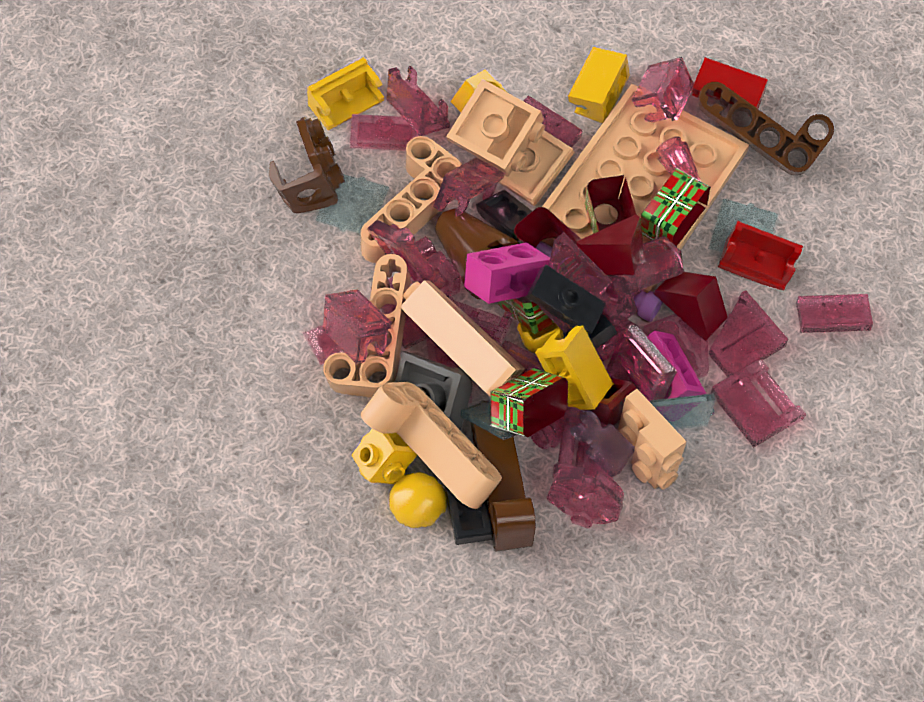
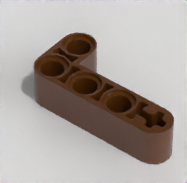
(760, 123)
(509, 509)

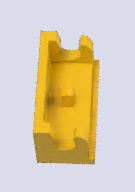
(599, 83)
(345, 93)
(579, 364)

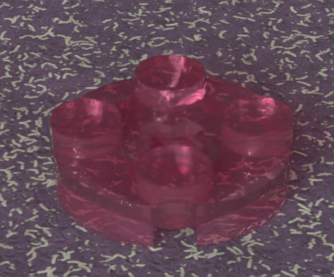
(586, 497)

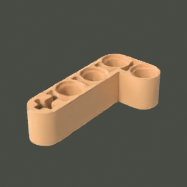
(406, 205)
(357, 381)
(434, 438)

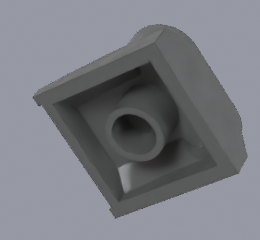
(444, 385)

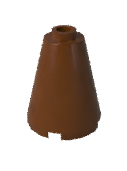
(467, 235)

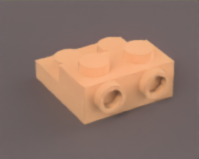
(497, 128)
(655, 441)

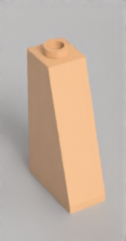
(460, 336)

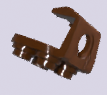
(326, 173)

